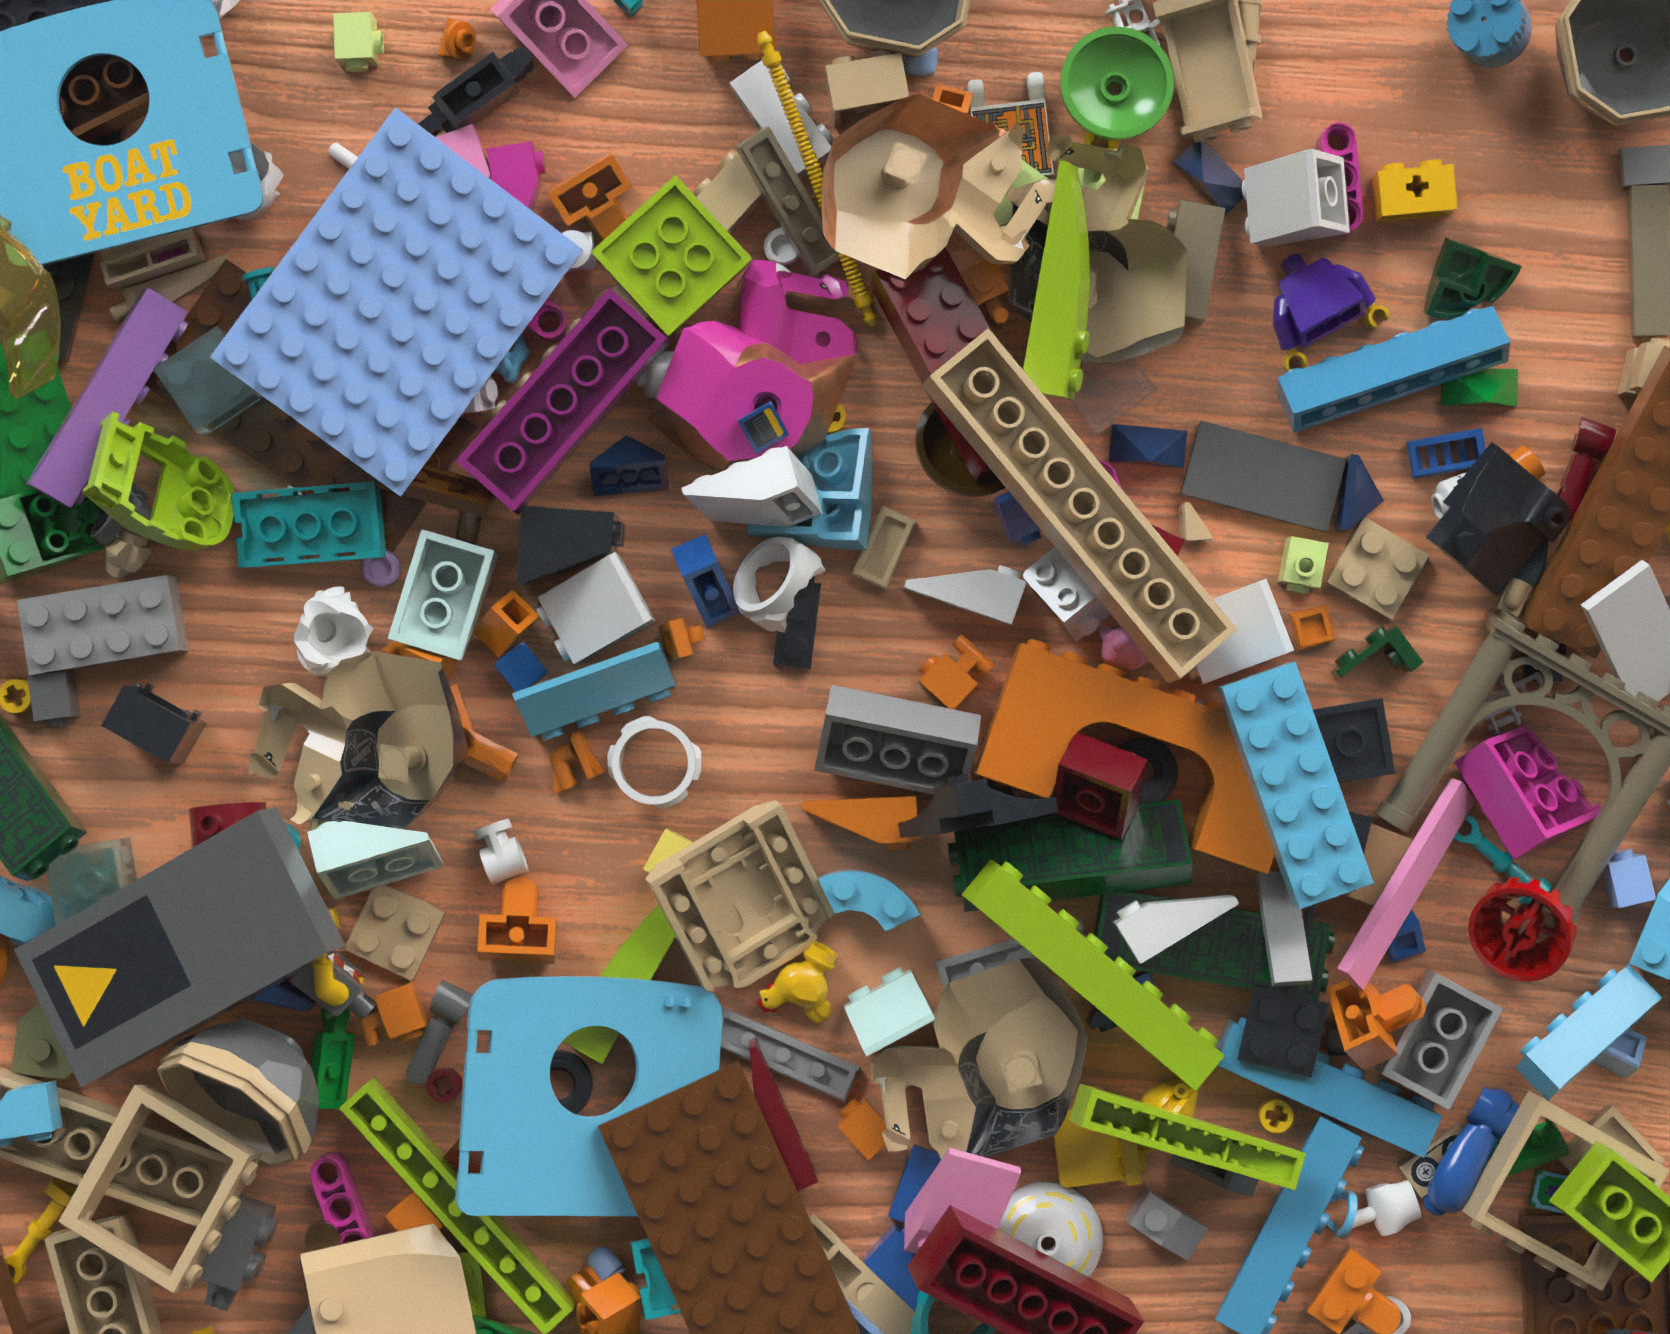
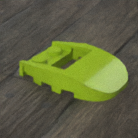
(192, 493)

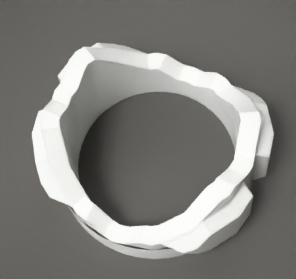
(773, 612)
(615, 762)

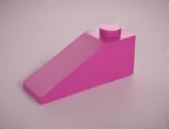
(518, 170)

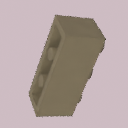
(1200, 232)

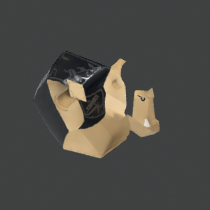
(1133, 262)
(375, 739)
(1000, 1067)

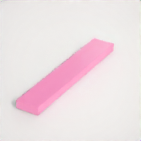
(1406, 884)

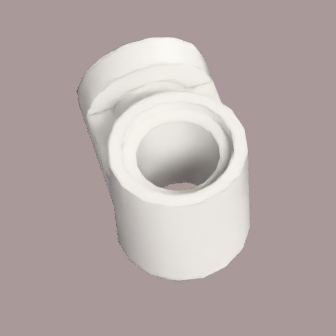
(584, 240)
(502, 856)

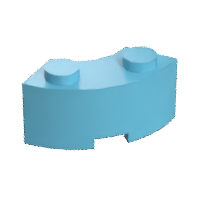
(869, 894)
(24, 911)

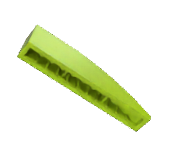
(1062, 294)
(635, 959)
(1186, 1137)

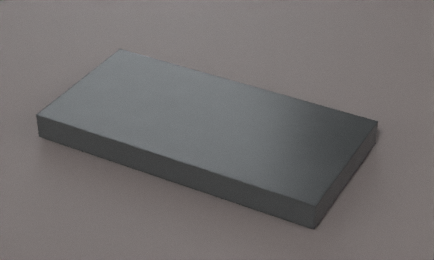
(1263, 476)

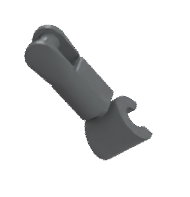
(449, 1006)

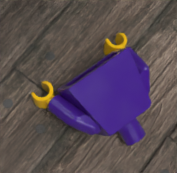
(1319, 302)

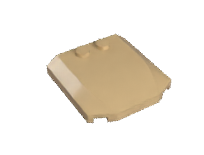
(741, 898)
(389, 1285)

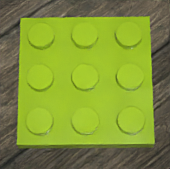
(672, 256)

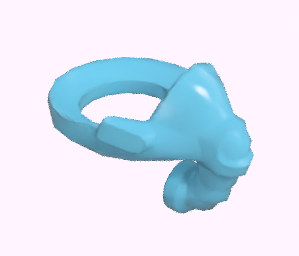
(511, 362)

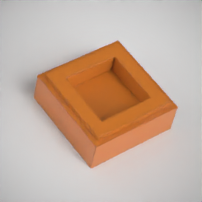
(1312, 627)

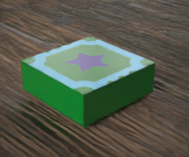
(1543, 1187)

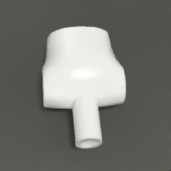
(1389, 1207)

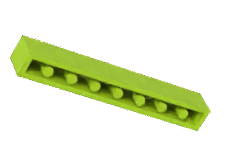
(1093, 974)
(434, 1181)

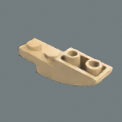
(862, 1285)

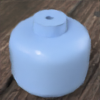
(921, 66)

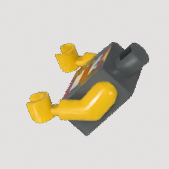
(335, 983)

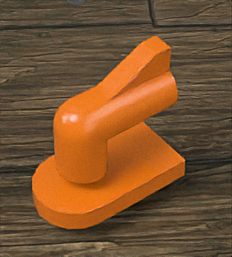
(562, 773)

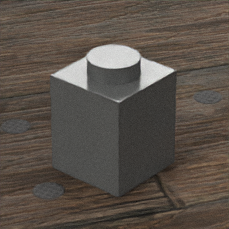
(54, 698)

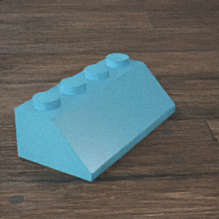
(595, 690)

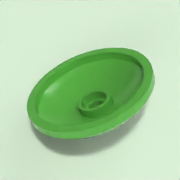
(1121, 59)

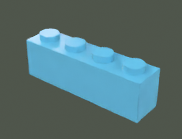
(1586, 1032)

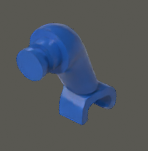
(1469, 1152)

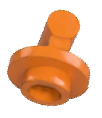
(457, 40)

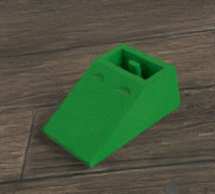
(43, 534)

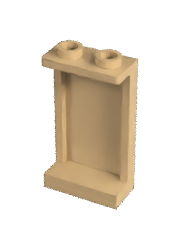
(1210, 66)

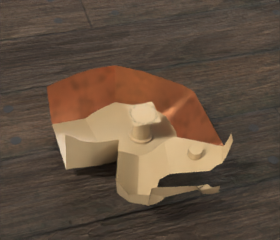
(915, 176)

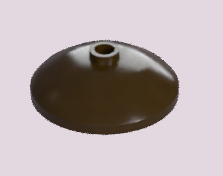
(944, 463)

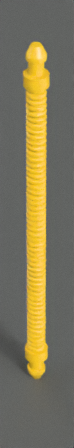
(771, 59)

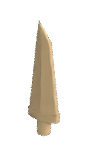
(171, 285)

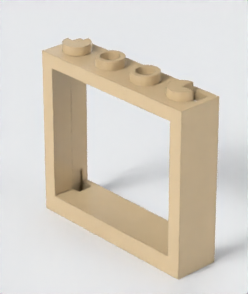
(111, 1155)
(1601, 1261)

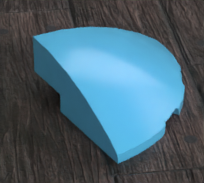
(844, 489)

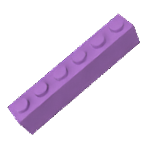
(112, 387)

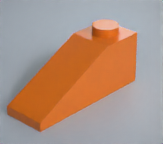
(869, 817)

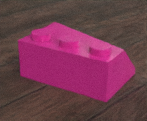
(1524, 791)

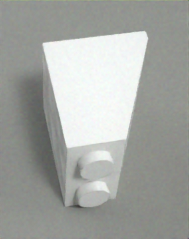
(1296, 198)
(594, 609)
(1258, 638)

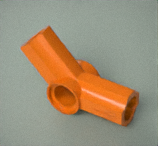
(483, 752)

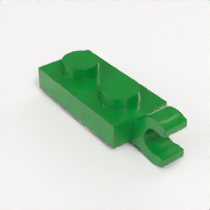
(332, 1059)

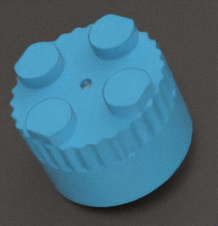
(1489, 30)

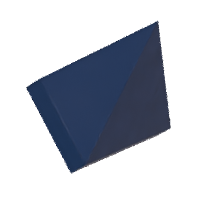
(1210, 175)
(1147, 446)
(628, 468)
(1357, 494)

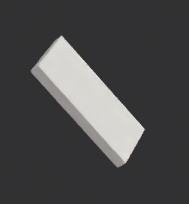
(1634, 630)

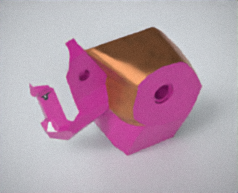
(773, 356)

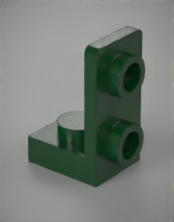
(1399, 652)

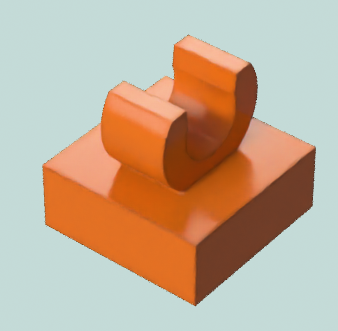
(678, 638)

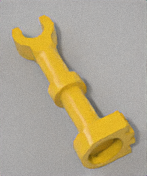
(61, 1194)

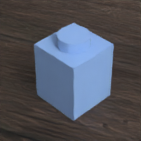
(1627, 879)

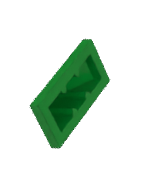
(1482, 389)

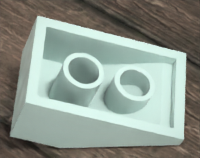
(443, 594)
(366, 856)
(888, 1010)

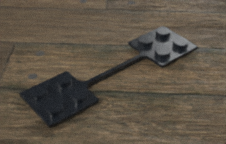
(1283, 1025)

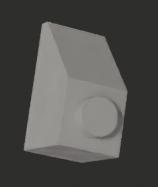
(1165, 1223)

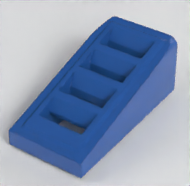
(1415, 457)
(286, 996)

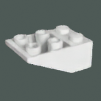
(758, 492)

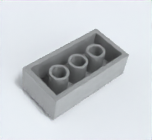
(103, 625)
(895, 740)

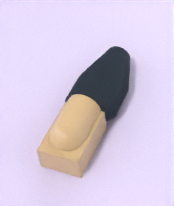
(1525, 579)

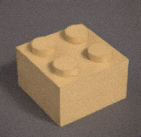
(864, 85)

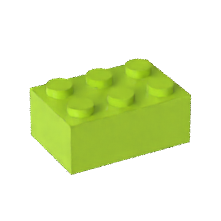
(1618, 1209)

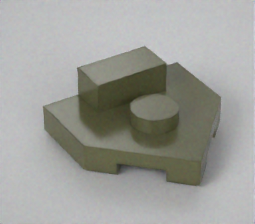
(37, 1048)

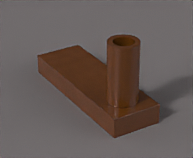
(453, 492)
(14, 1310)

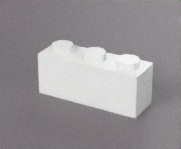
(761, 103)

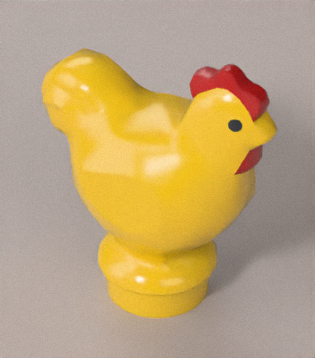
(803, 984)

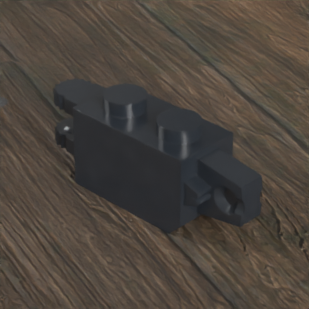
(477, 91)

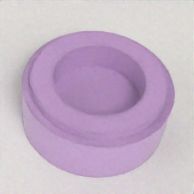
(382, 570)

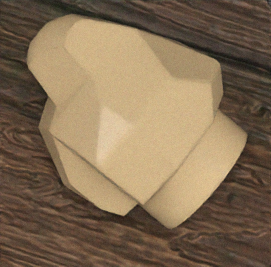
(126, 553)

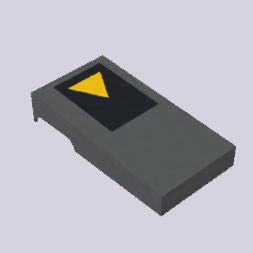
(179, 946)

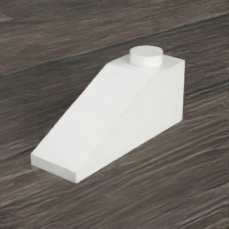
(980, 592)
(1160, 924)

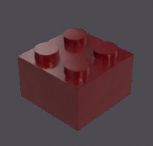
(1099, 785)

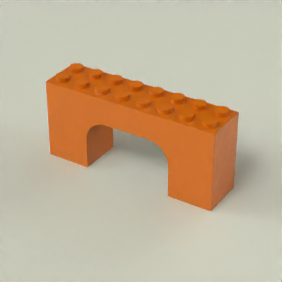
(1055, 696)

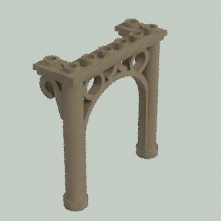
(1467, 708)

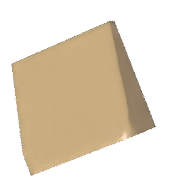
(1191, 526)

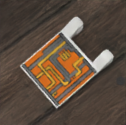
(1028, 114)

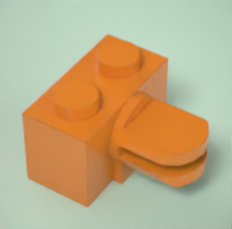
(593, 194)
(517, 931)
(1369, 1018)
(1350, 1294)
(605, 1305)

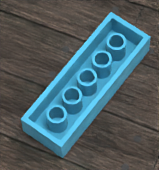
(1294, 785)

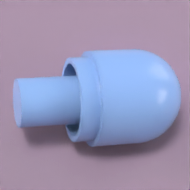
(605, 1263)

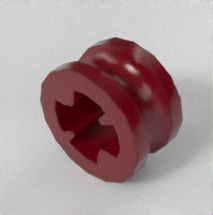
(432, 1088)

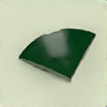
(1466, 278)

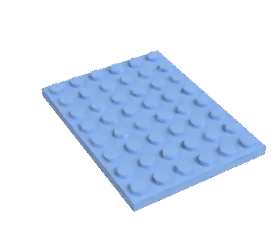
(396, 302)

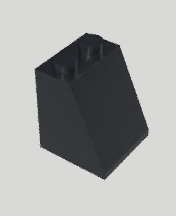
(563, 541)

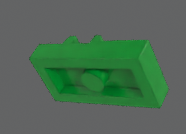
(1541, 1147)

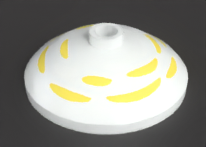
(1059, 1213)

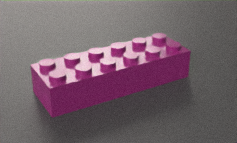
(563, 401)

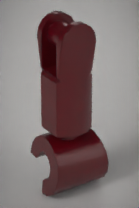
(1590, 442)

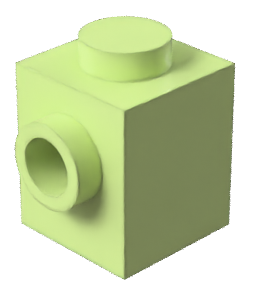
(357, 40)
(1302, 564)

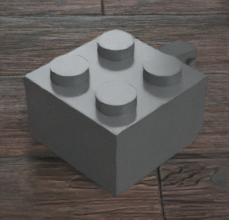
(239, 1252)

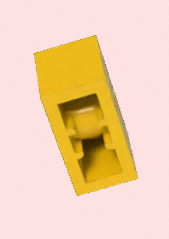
(1396, 203)

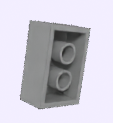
(1444, 1043)

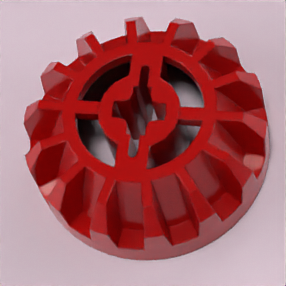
(1518, 955)

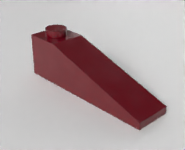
(780, 1121)

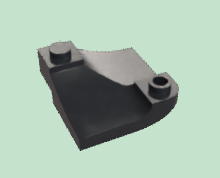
(1498, 519)
(970, 805)

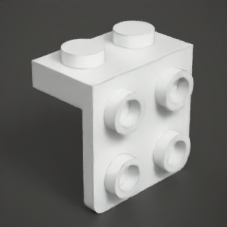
(1066, 594)

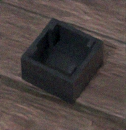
(154, 723)
(1356, 739)

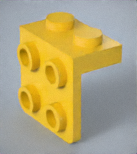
(1095, 1157)

